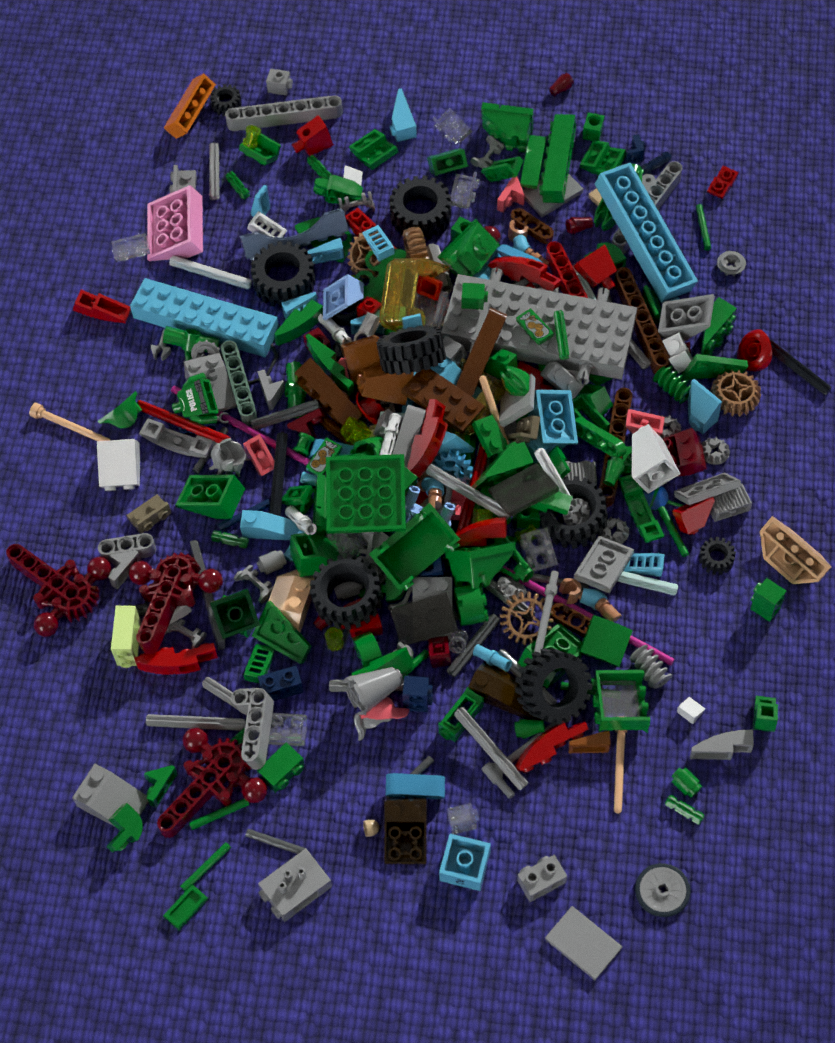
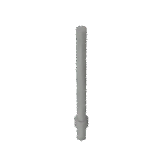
(550, 591)

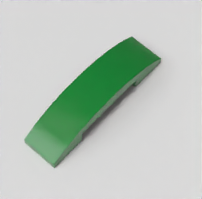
(640, 510)

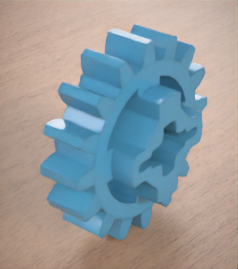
(452, 465)

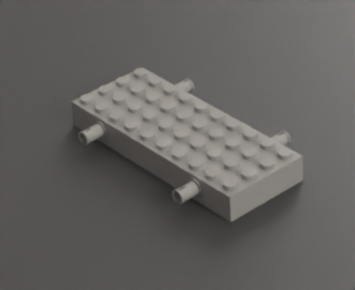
(595, 329)

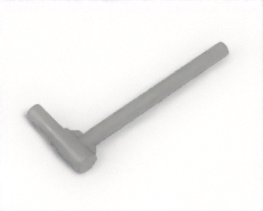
(495, 774)

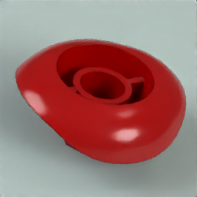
(756, 349)
(369, 407)

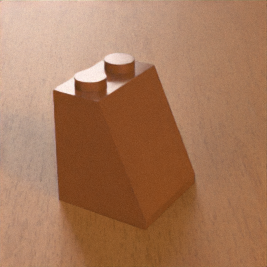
(360, 355)
(382, 386)

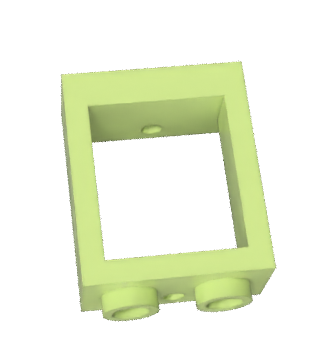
(124, 642)

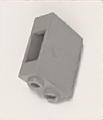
(294, 885)

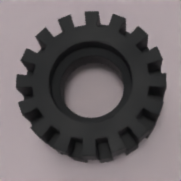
(225, 92)
(721, 546)

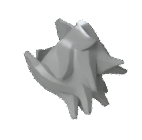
(228, 457)

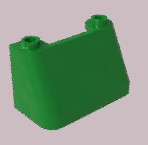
(413, 550)

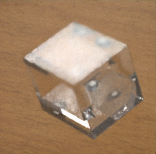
(462, 818)

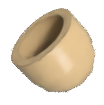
(370, 827)

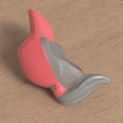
(380, 713)

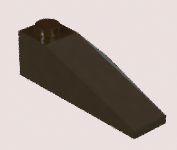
(498, 690)

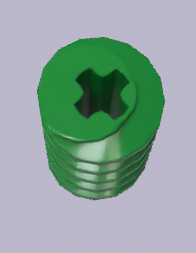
(672, 384)

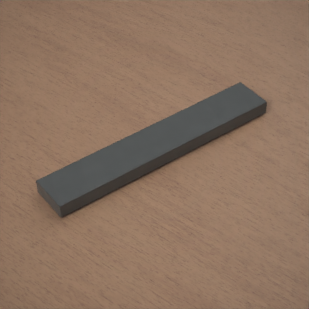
(208, 597)

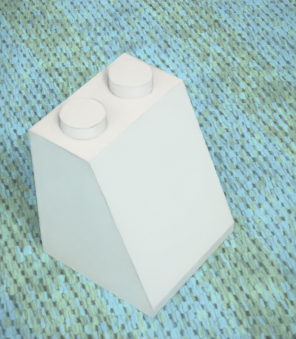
(651, 460)
(118, 464)

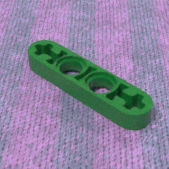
(612, 445)

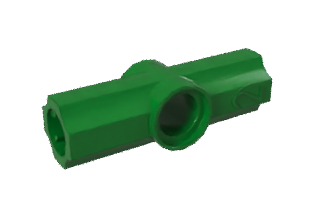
(186, 338)
(292, 390)

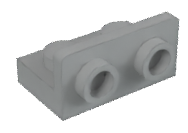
(182, 179)

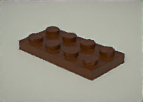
(460, 407)

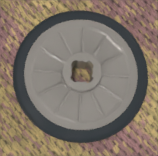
(666, 903)

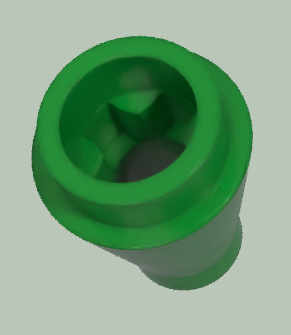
(614, 469)
(527, 728)

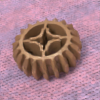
(415, 243)
(358, 254)
(742, 386)
(510, 611)

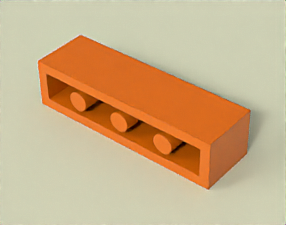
(189, 106)

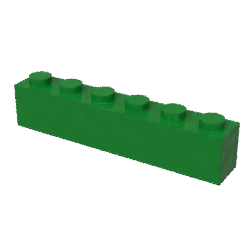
(558, 158)

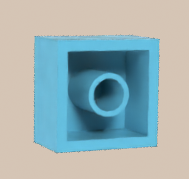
(464, 862)

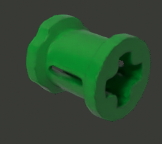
(303, 444)

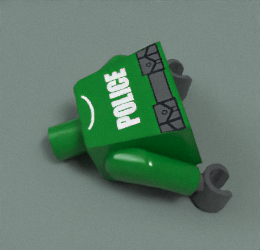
(198, 400)

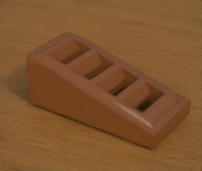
(591, 744)

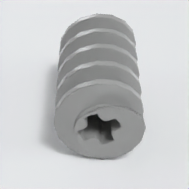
(652, 672)

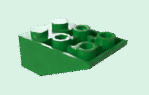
(721, 325)
(310, 552)

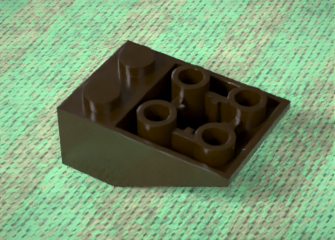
(405, 830)

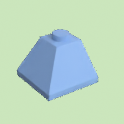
(341, 295)

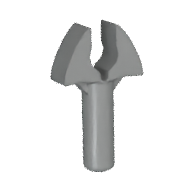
(162, 346)

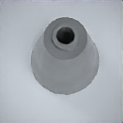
(372, 687)

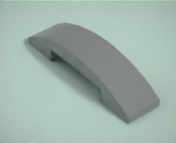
(176, 441)

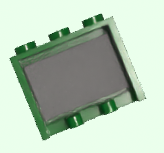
(620, 700)

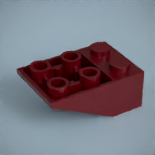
(686, 452)

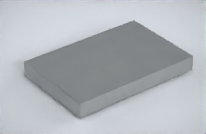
(536, 201)
(517, 406)
(707, 488)
(604, 564)
(583, 943)

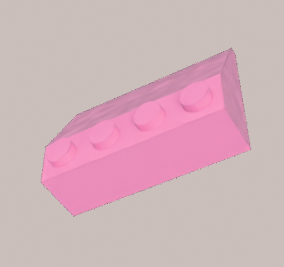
(175, 225)

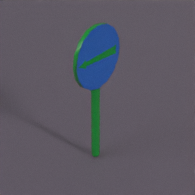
(659, 498)

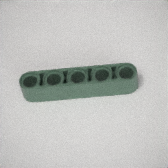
(236, 375)

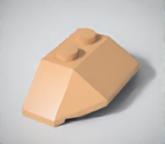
(791, 554)
(292, 597)

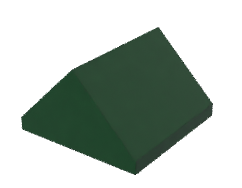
(234, 613)

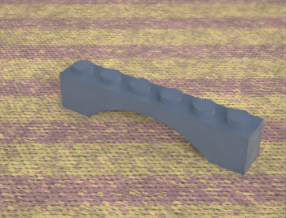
(329, 224)

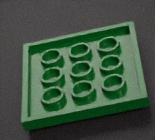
(365, 494)

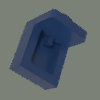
(637, 153)

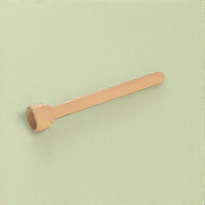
(491, 403)
(38, 411)
(619, 770)

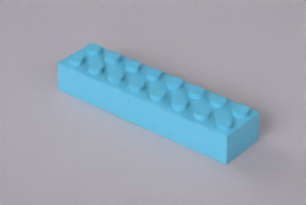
(646, 232)
(212, 317)

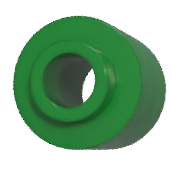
(686, 782)

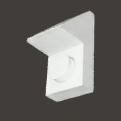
(678, 352)

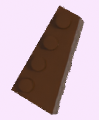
(323, 388)

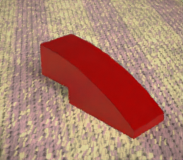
(429, 287)
(101, 307)
(479, 532)

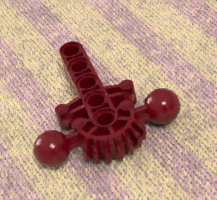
(168, 592)
(59, 598)
(196, 741)

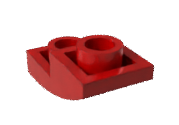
(723, 182)

